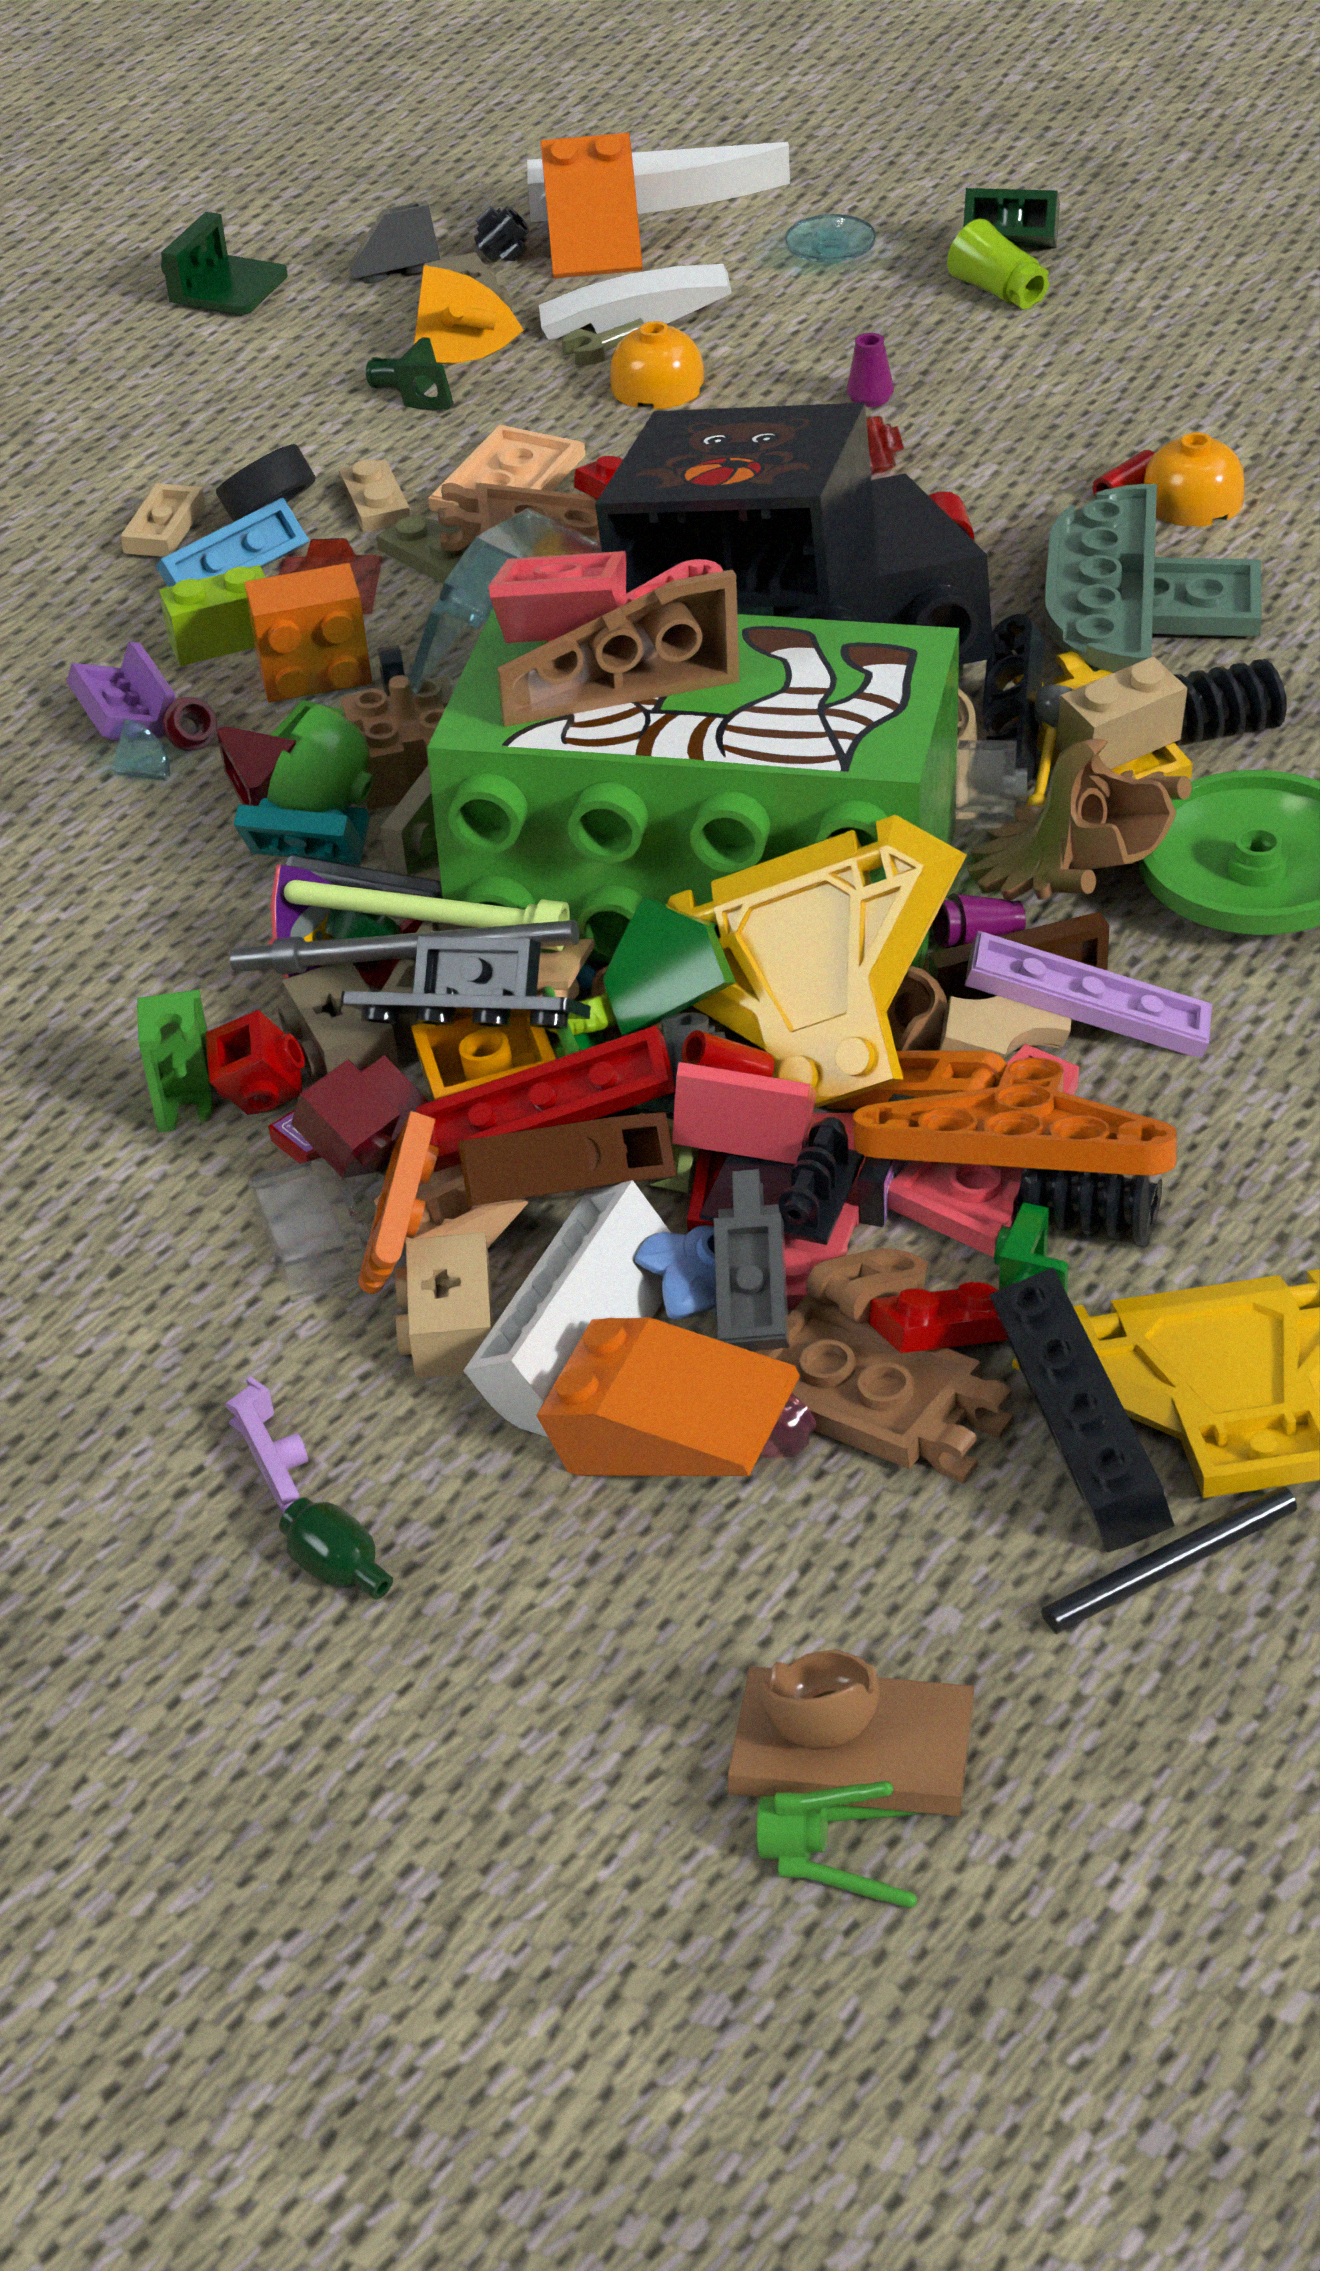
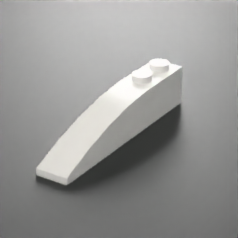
(688, 176)

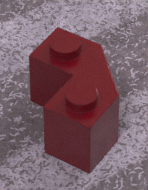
(356, 1115)

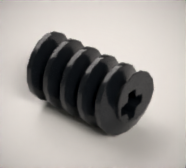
(1232, 697)
(1095, 1199)

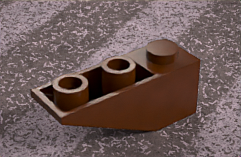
(567, 1159)

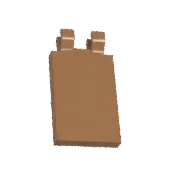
(492, 504)
(890, 1399)

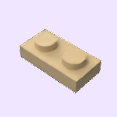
(374, 494)
(163, 520)

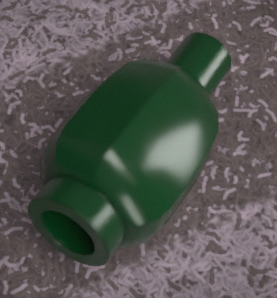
(333, 1547)

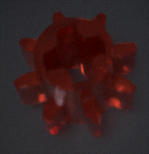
(883, 444)

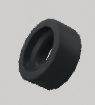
(266, 480)

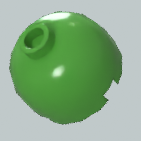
(324, 766)

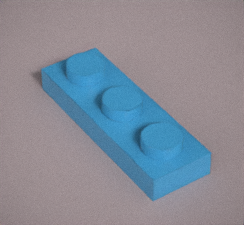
(244, 543)

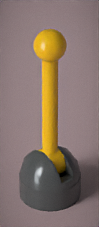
(1046, 715)

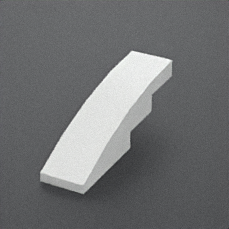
(647, 295)

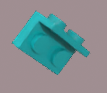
(315, 835)

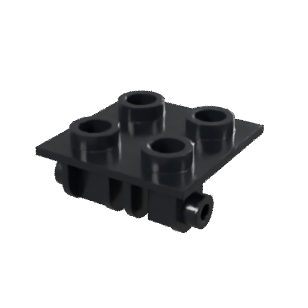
(807, 1192)

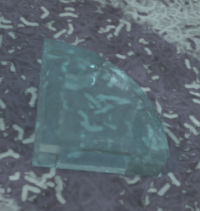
(140, 754)

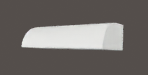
(579, 1278)

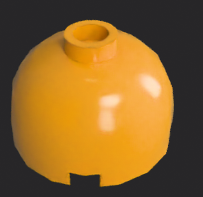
(656, 367)
(1196, 480)

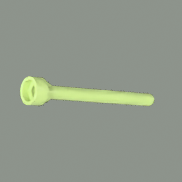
(422, 907)

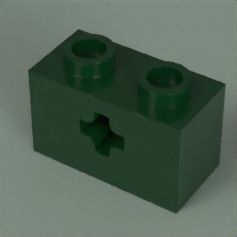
(1020, 215)

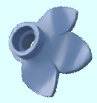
(686, 1269)

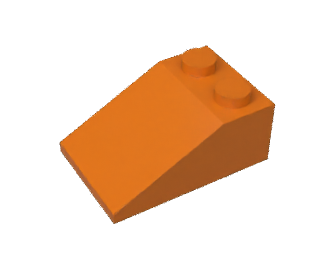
(591, 205)
(663, 1402)

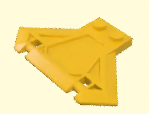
(826, 951)
(1223, 1373)

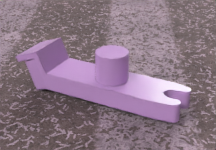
(274, 1458)

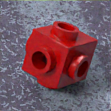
(254, 1063)

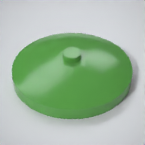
(1242, 854)

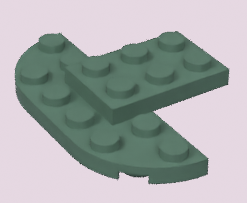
(1113, 593)

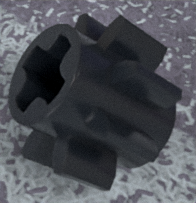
(501, 234)

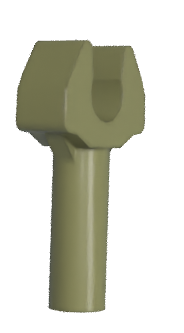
(590, 347)

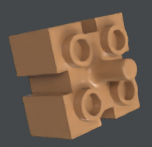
(397, 733)

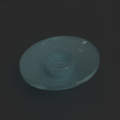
(830, 238)

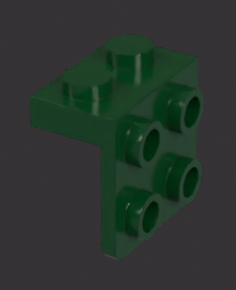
(205, 276)

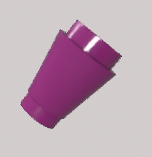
(870, 371)
(965, 915)

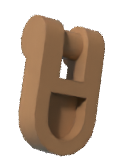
(865, 1276)

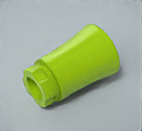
(996, 265)

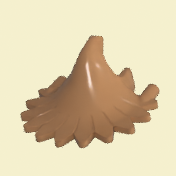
(1085, 824)

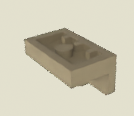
(411, 833)

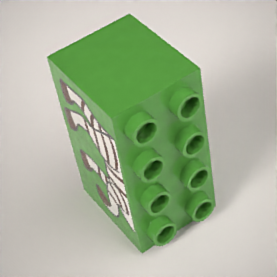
(699, 783)

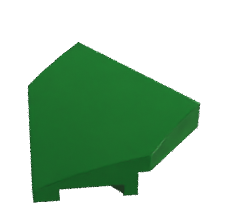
(663, 966)

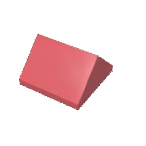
(556, 593)
(741, 1113)

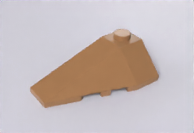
(645, 650)

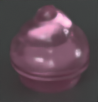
(791, 1430)

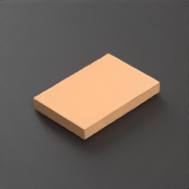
(515, 460)

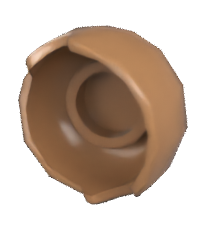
(821, 1698)

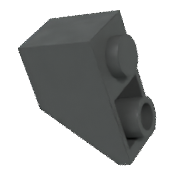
(396, 240)

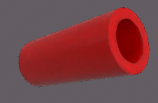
(1128, 473)
(720, 1053)

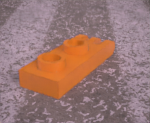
(398, 1209)

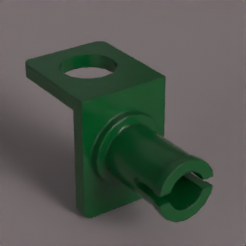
(414, 376)

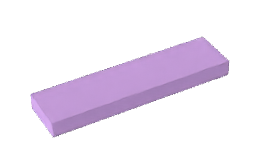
(1089, 994)

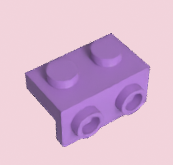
(128, 692)

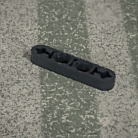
(1000, 706)

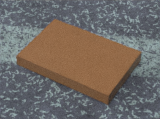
(912, 1742)

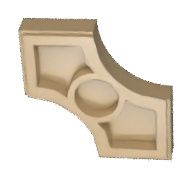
(999, 1026)

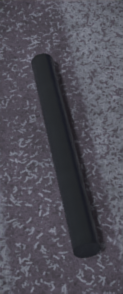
(1169, 1559)

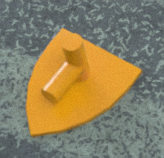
(462, 317)

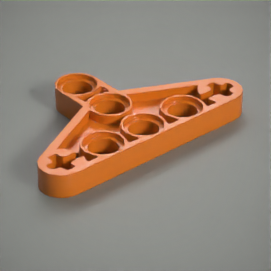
(1018, 1125)

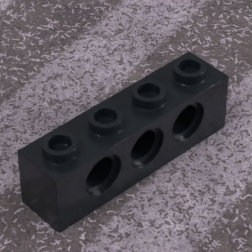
(1082, 1411)

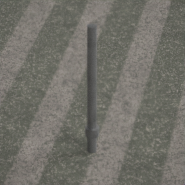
(295, 955)

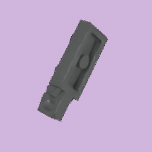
(751, 1268)

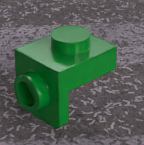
(1023, 1248)

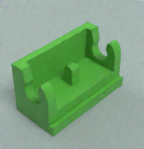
(175, 1055)

